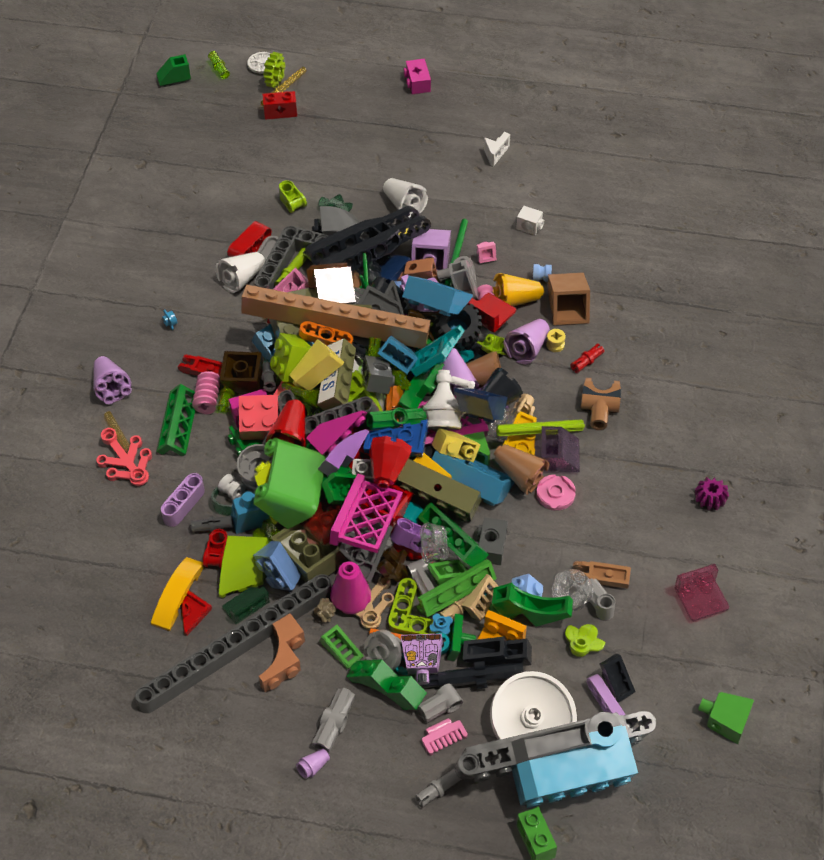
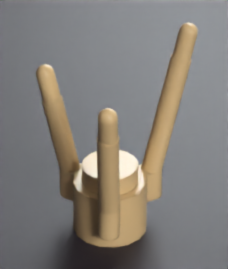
(525, 404)

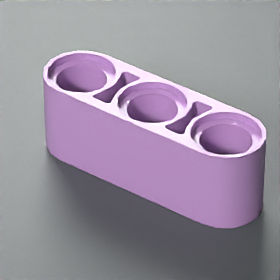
(191, 490)

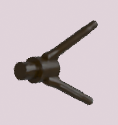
(424, 315)

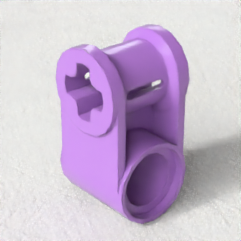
(407, 534)

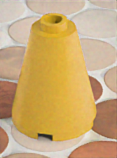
(516, 289)

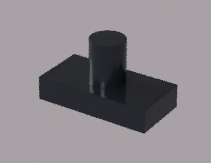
(617, 677)

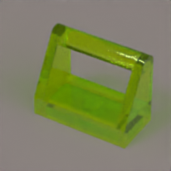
(307, 396)

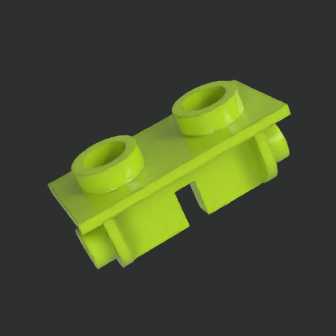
(493, 343)

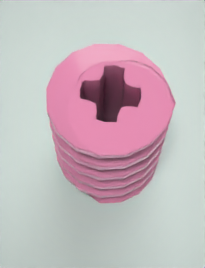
(206, 392)

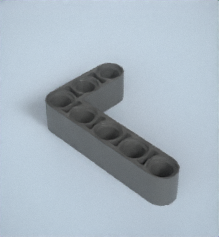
(289, 241)
(331, 414)

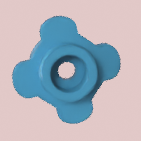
(169, 319)
(445, 628)

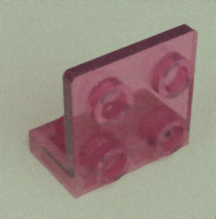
(701, 593)

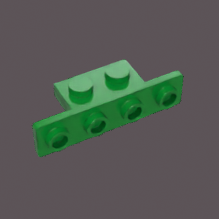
(419, 388)

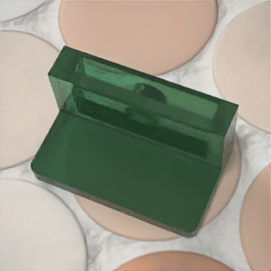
(246, 603)

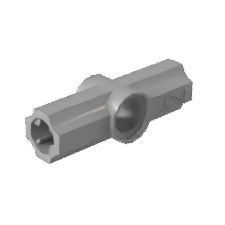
(333, 720)

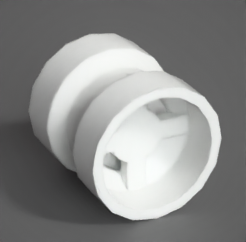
(232, 487)

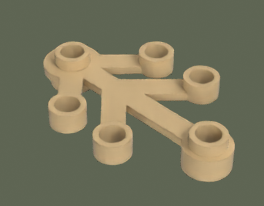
(375, 613)

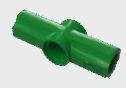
(386, 419)

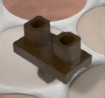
(393, 565)

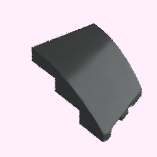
(336, 219)
(363, 558)

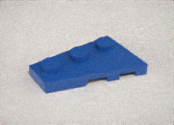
(412, 434)

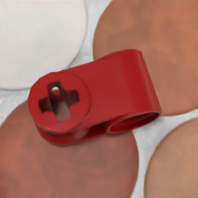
(215, 551)

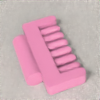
(440, 732)

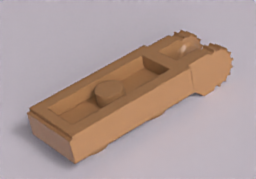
(605, 573)

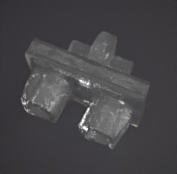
(509, 418)

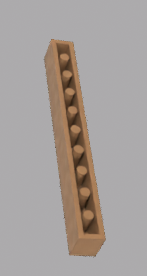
(341, 316)

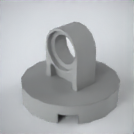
(384, 646)

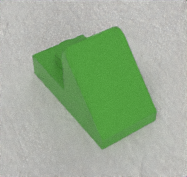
(445, 570)

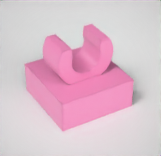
(486, 252)

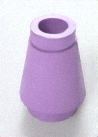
(312, 763)

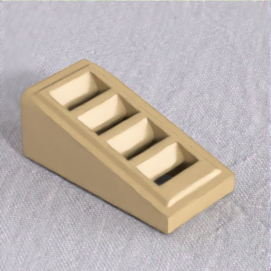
(474, 598)

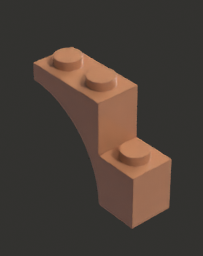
(286, 663)

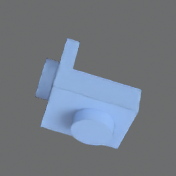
(528, 584)

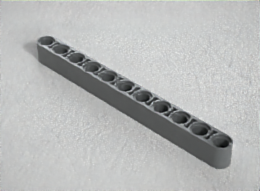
(230, 650)

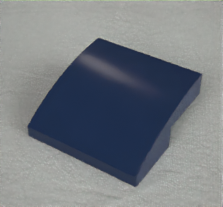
(393, 267)

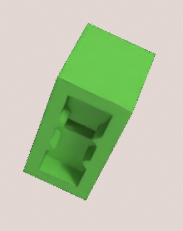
(536, 835)

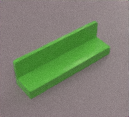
(454, 588)

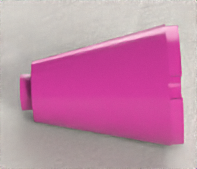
(350, 589)

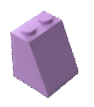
(433, 245)

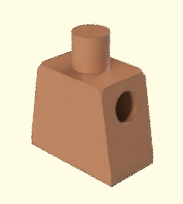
(420, 268)

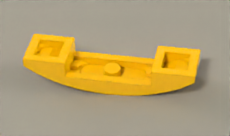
(175, 592)

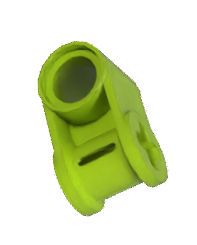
(291, 196)

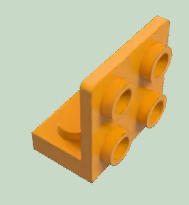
(499, 626)

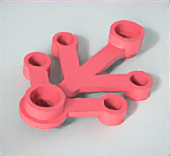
(125, 459)

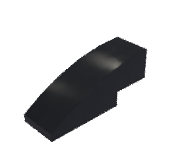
(498, 651)

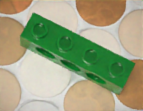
(457, 539)

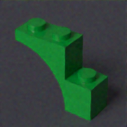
(539, 610)
(381, 677)

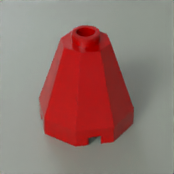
(388, 459)

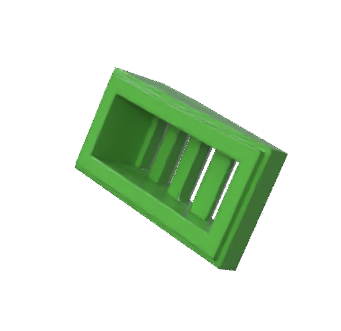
(347, 643)

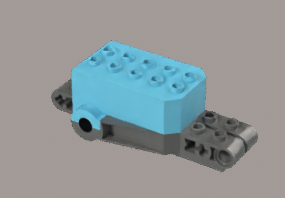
(563, 757)

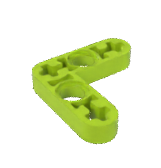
(407, 619)

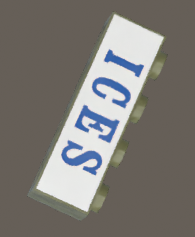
(336, 387)

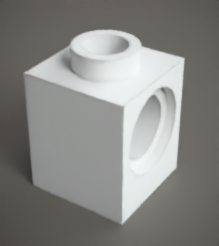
(529, 220)

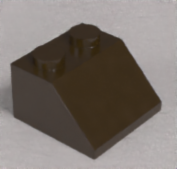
(242, 371)

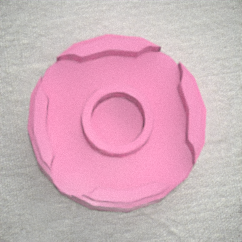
(555, 492)

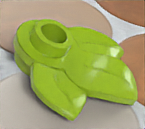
(583, 639)

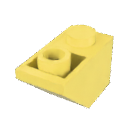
(455, 445)

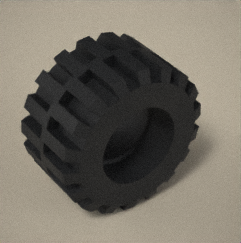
(467, 315)

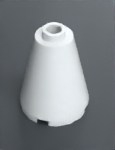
(405, 194)
(238, 270)

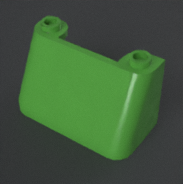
(292, 484)

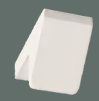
(495, 149)

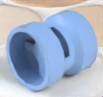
(541, 272)

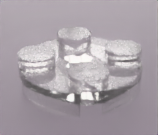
(579, 580)

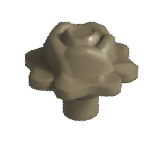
(325, 610)

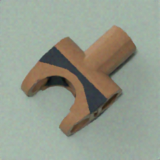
(600, 402)

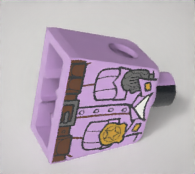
(422, 655)

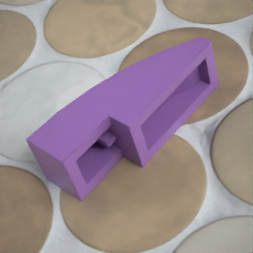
(343, 453)

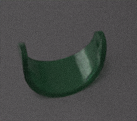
(220, 508)

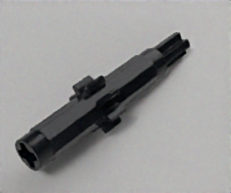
(477, 675)

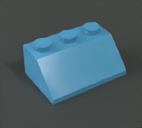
(435, 295)

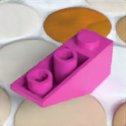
(331, 433)

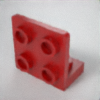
(493, 311)

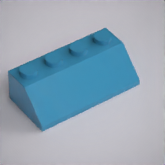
(488, 481)

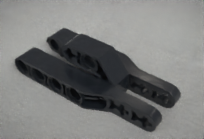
(377, 240)

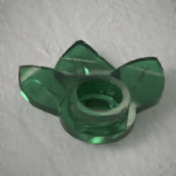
(336, 201)

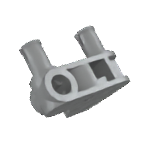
(462, 275)

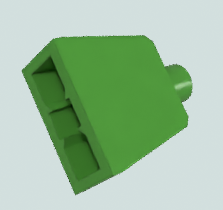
(727, 714)

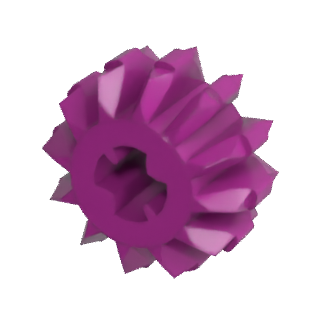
(711, 493)

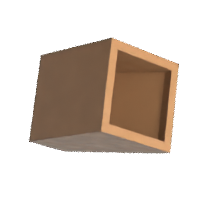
(569, 298)

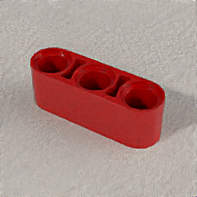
(249, 240)

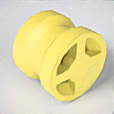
(555, 340)

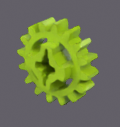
(274, 69)

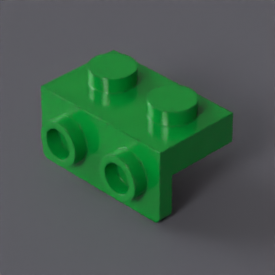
(337, 487)

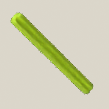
(535, 428)

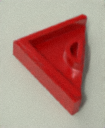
(194, 611)

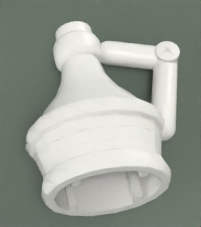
(443, 408)

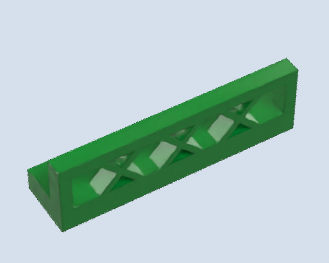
(170, 429)

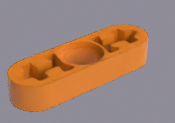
(314, 327)

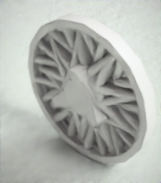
(257, 61)

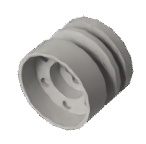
(248, 461)

